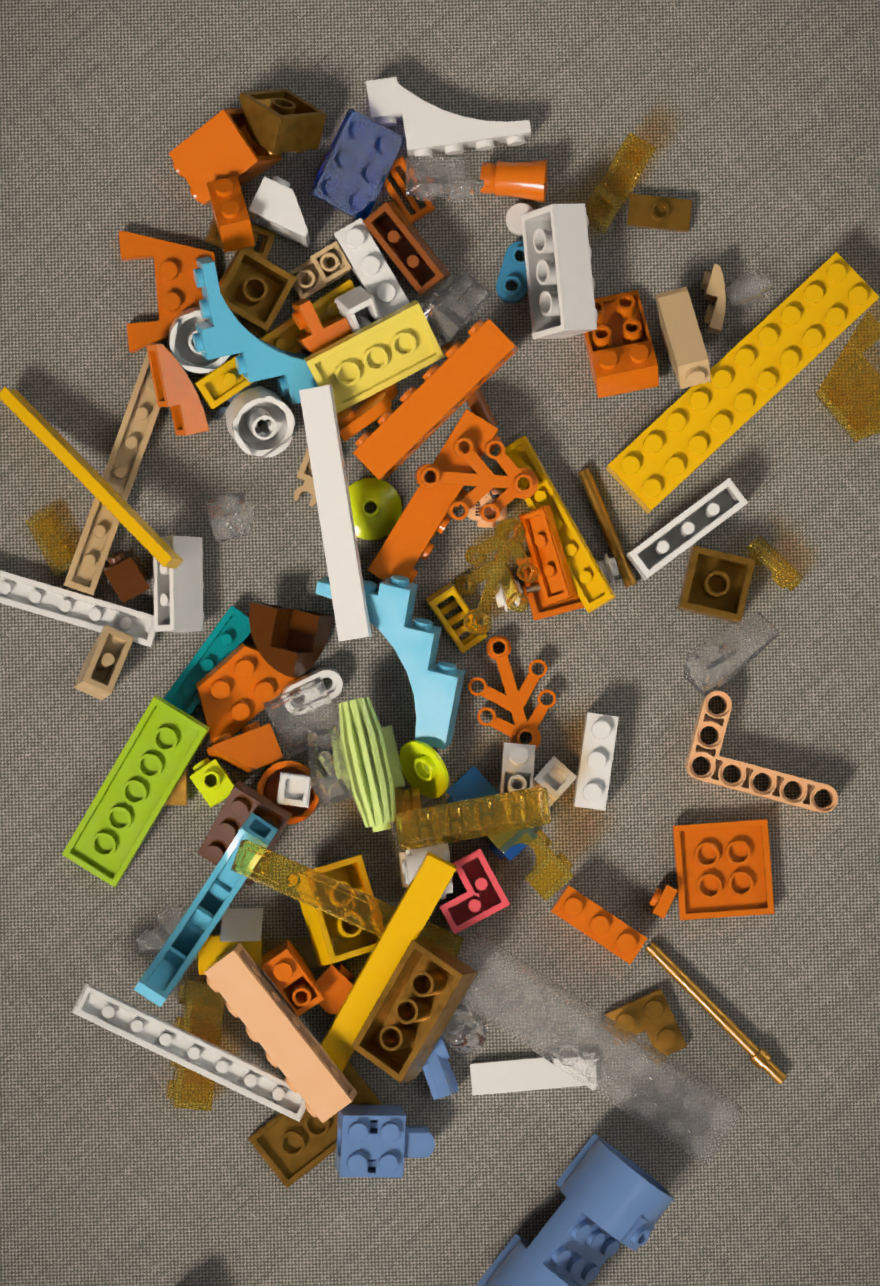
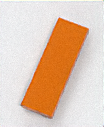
(548, 555)

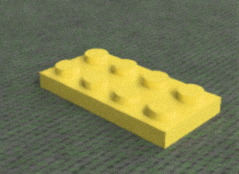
(376, 356)

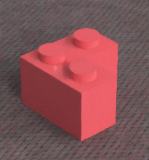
(481, 897)

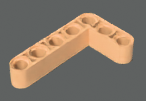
(746, 771)

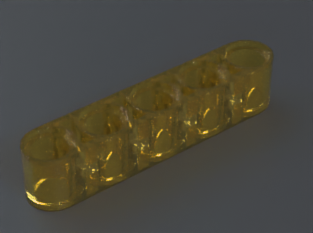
(473, 818)

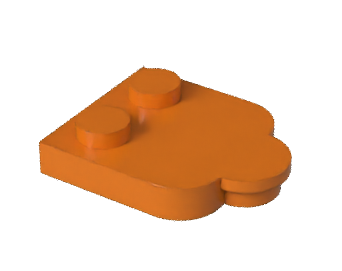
(365, 412)

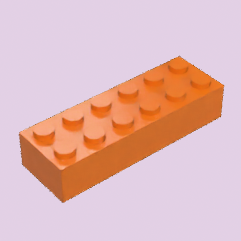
(435, 400)

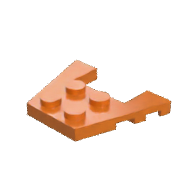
(174, 283)

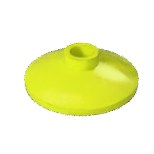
(388, 510)
(424, 768)

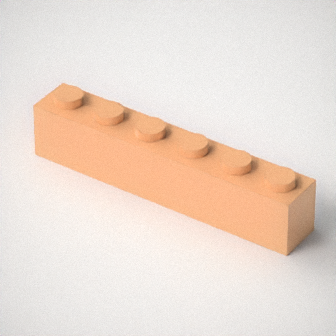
(280, 1033)

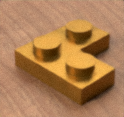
(655, 1017)

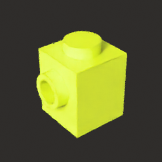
(212, 781)

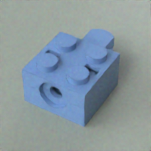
(376, 1141)

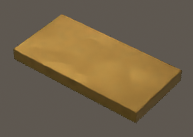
(297, 1147)

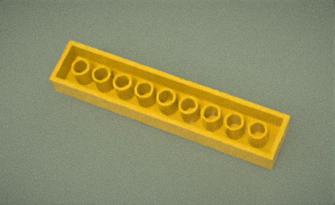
(742, 382)

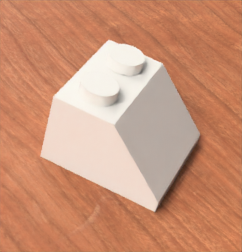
(278, 211)

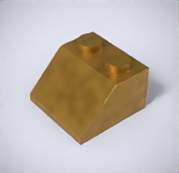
(282, 121)

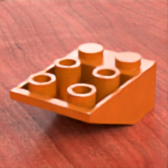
(621, 347)

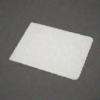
(241, 925)

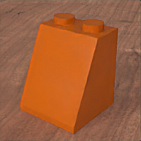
(220, 151)

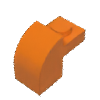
(316, 334)

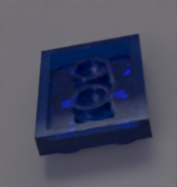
(357, 165)

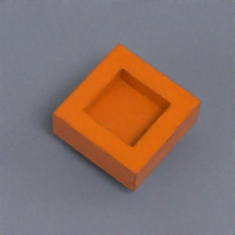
(662, 900)

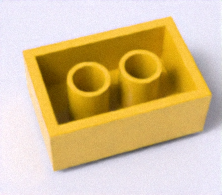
(330, 936)

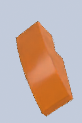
(176, 391)

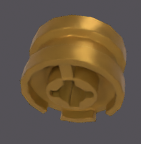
(407, 800)

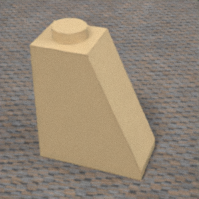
(683, 338)

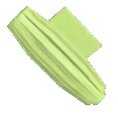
(370, 762)

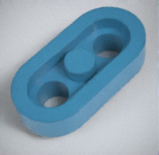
(512, 271)

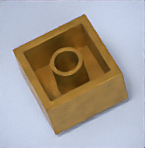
(255, 290)
(716, 584)

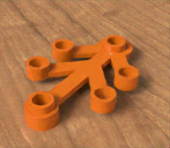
(483, 480)
(513, 700)

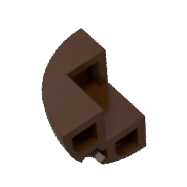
(289, 637)

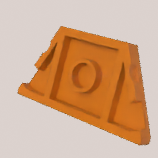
(237, 690)

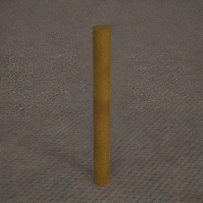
(607, 527)

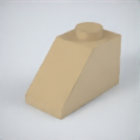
(104, 663)

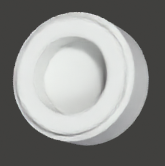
(513, 217)

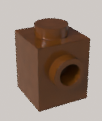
(126, 574)

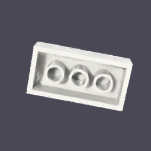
(559, 271)

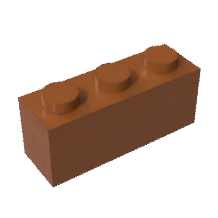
(406, 248)

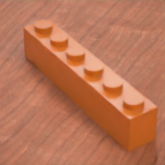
(429, 507)

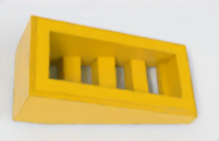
(441, 595)

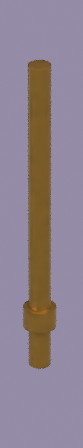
(759, 1056)

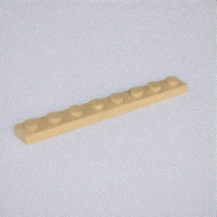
(120, 475)

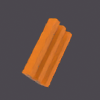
(419, 213)

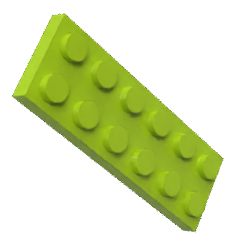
(135, 790)

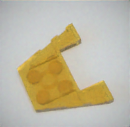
(853, 384)

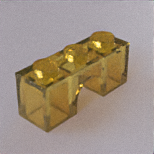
(618, 182)
(549, 870)

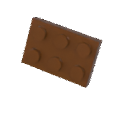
(233, 815)

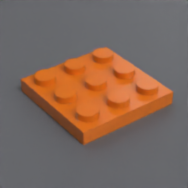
(723, 869)

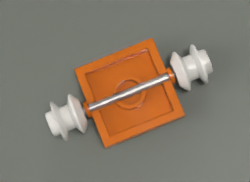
(535, 597)

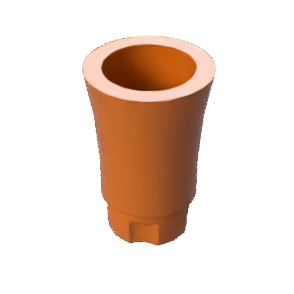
(516, 179)

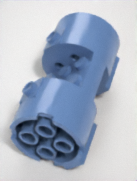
(604, 1205)

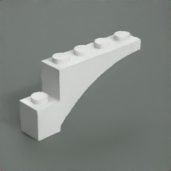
(434, 129)

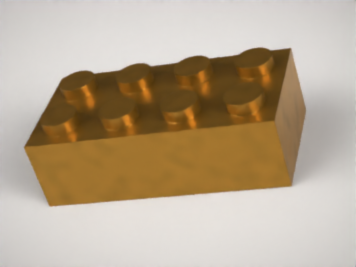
(414, 1009)

